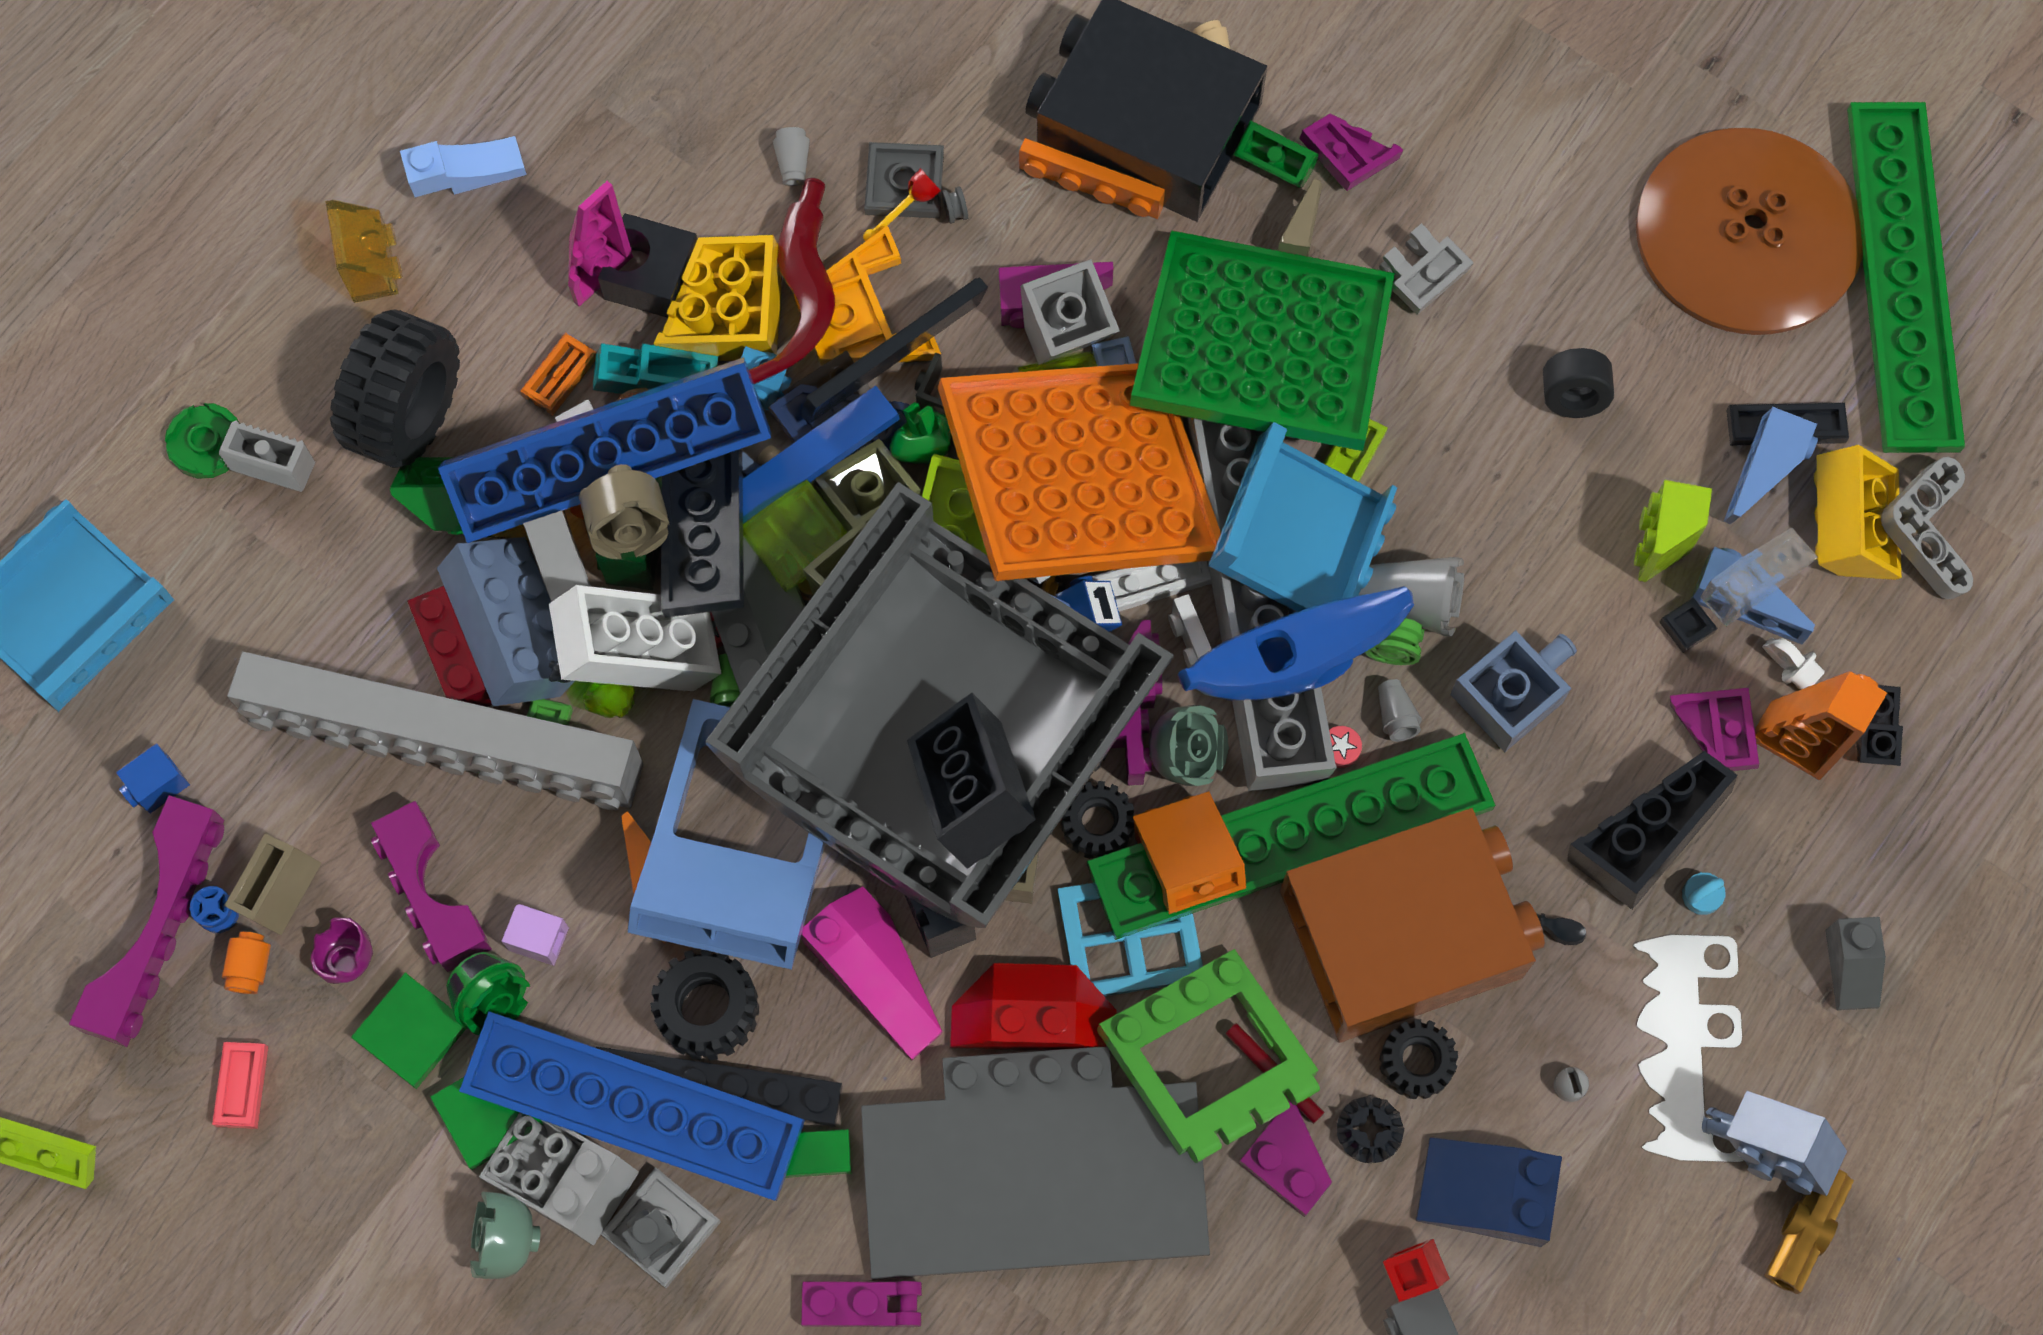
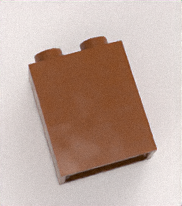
(1411, 923)

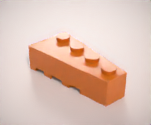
(1820, 721)

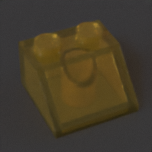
(363, 250)

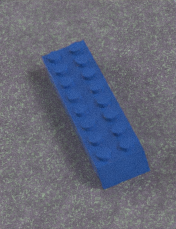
(646, 431)

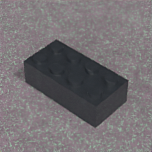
(970, 781)

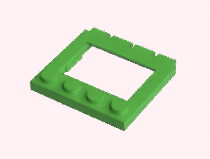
(1230, 1114)

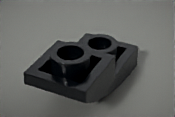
(1883, 737)

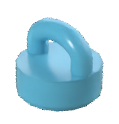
(1703, 893)

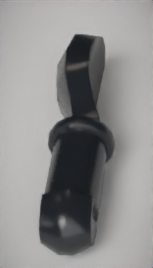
(1563, 929)

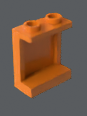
(1190, 852)

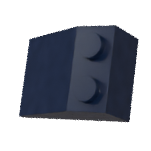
(1490, 1190)

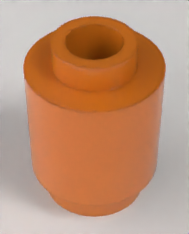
(246, 963)

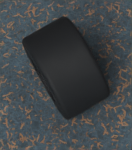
(1578, 383)

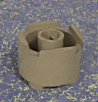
(624, 513)

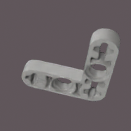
(1916, 520)

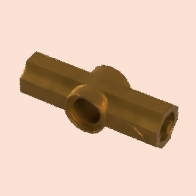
(1807, 1235)

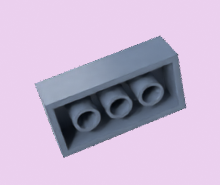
(504, 618)

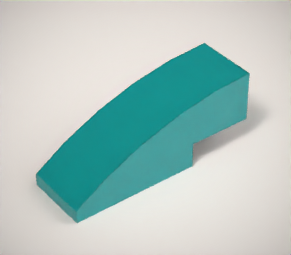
(652, 366)

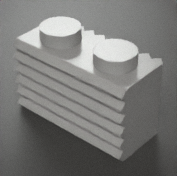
(267, 456)

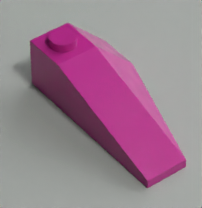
(868, 958)

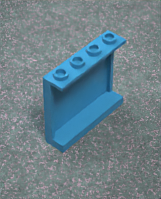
(1301, 527)
(70, 604)

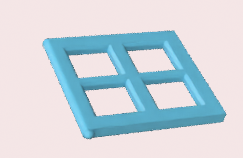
(1139, 978)

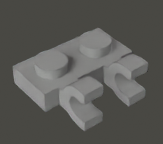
(1432, 274)

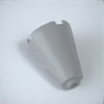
(1434, 585)

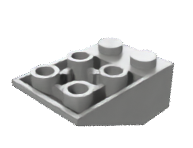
(560, 1176)

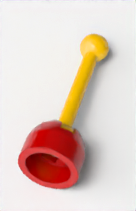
(920, 189)

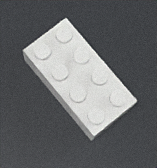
(629, 642)

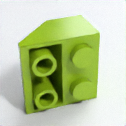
(1671, 526)

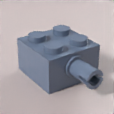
(1514, 687)
(1781, 1142)

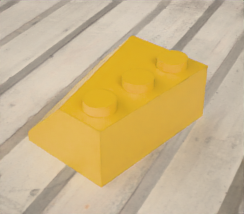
(727, 298)

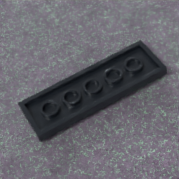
(705, 537)

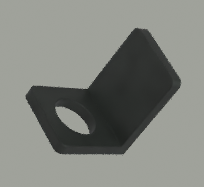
(926, 382)

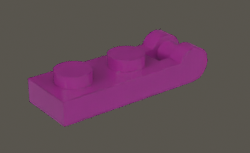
(859, 1304)

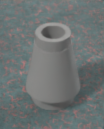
(792, 154)
(1398, 713)

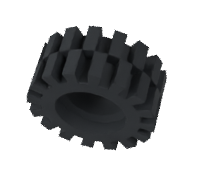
(1104, 843)
(1426, 1035)

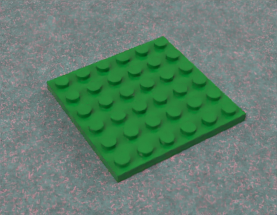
(1264, 340)

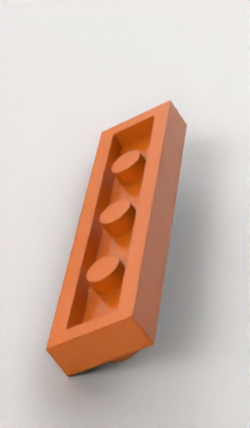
(1081, 175)

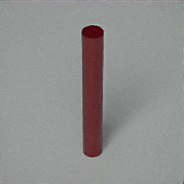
(1265, 1063)

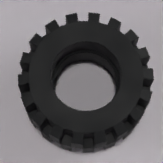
(690, 974)

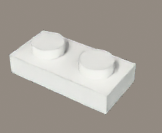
(1186, 623)

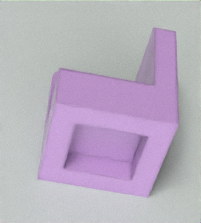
(535, 934)

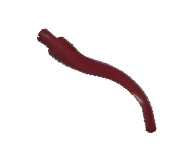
(805, 276)

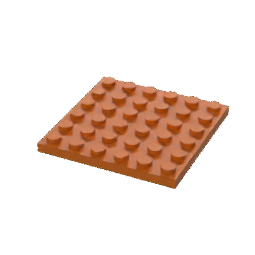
(1075, 473)

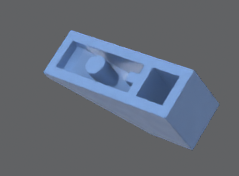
(1776, 450)
(1773, 614)

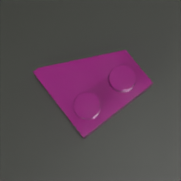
(1347, 150)
(1721, 725)
(1288, 1161)

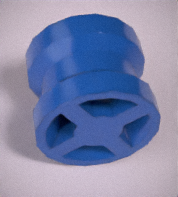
(207, 903)

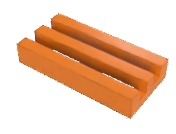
(571, 381)

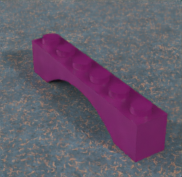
(114, 1002)

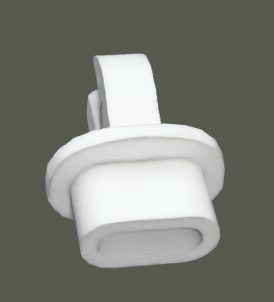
(1797, 668)

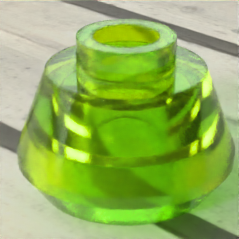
(608, 699)

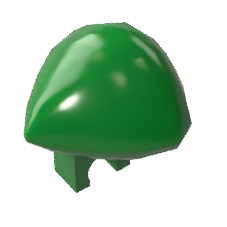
(921, 436)

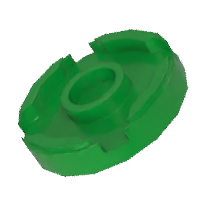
(196, 439)

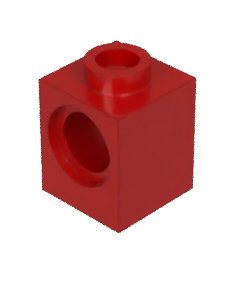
(1416, 1270)

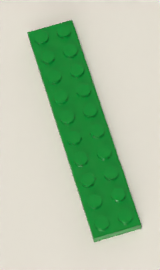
(1905, 278)
(1307, 828)

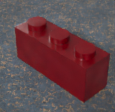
(448, 647)

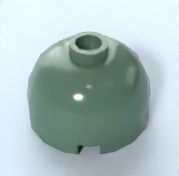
(1188, 745)
(502, 1236)

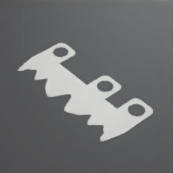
(1682, 1024)

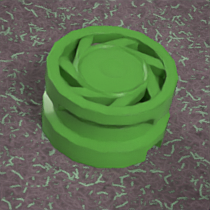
(1400, 646)

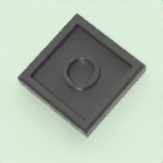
(890, 171)

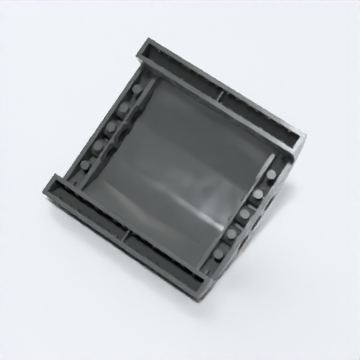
(888, 649)

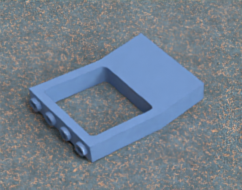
(714, 893)

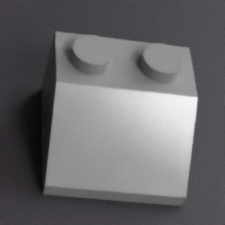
(1066, 312)

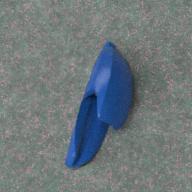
(1298, 649)

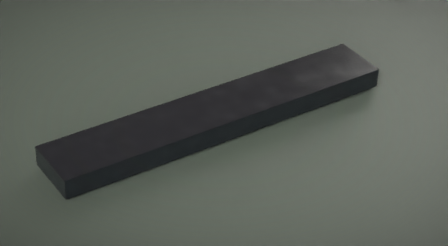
(893, 350)

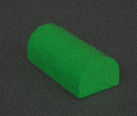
(1276, 154)

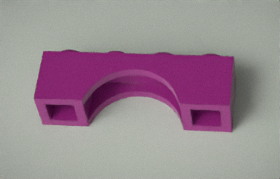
(409, 844)

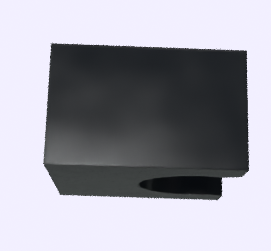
(660, 277)

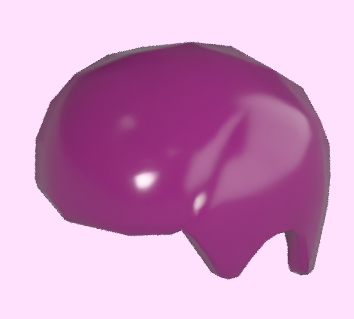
(341, 951)

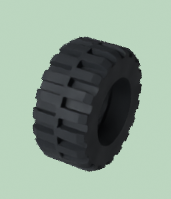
(395, 388)

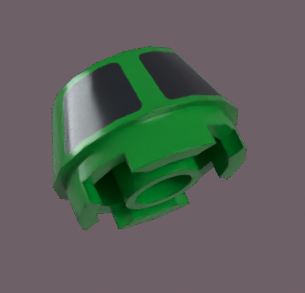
(484, 985)

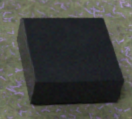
(1688, 625)

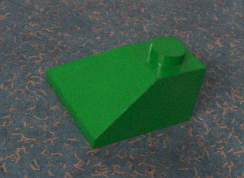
(424, 494)

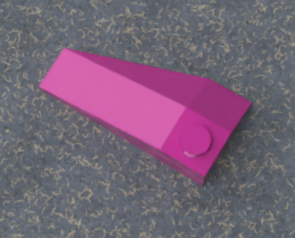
(596, 242)

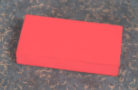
(240, 1085)

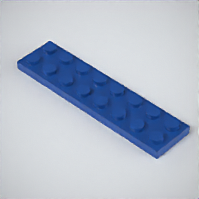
(632, 1106)

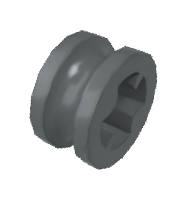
(955, 205)

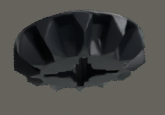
(1357, 1143)

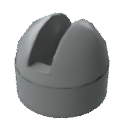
(1563, 1084)

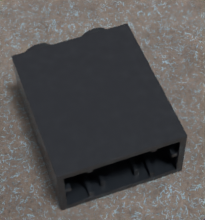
(1148, 102)

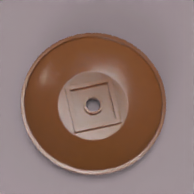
(1739, 275)

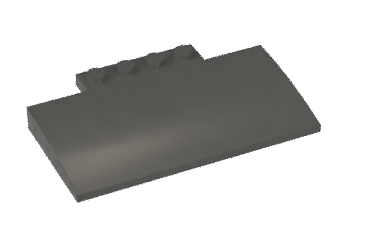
(1028, 1171)

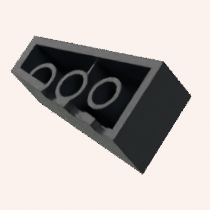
(1644, 839)

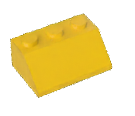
(1850, 498)

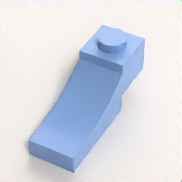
(461, 166)

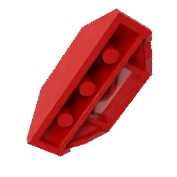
(1030, 1009)

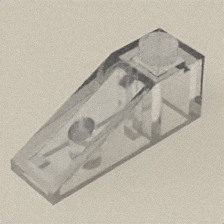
(1757, 576)

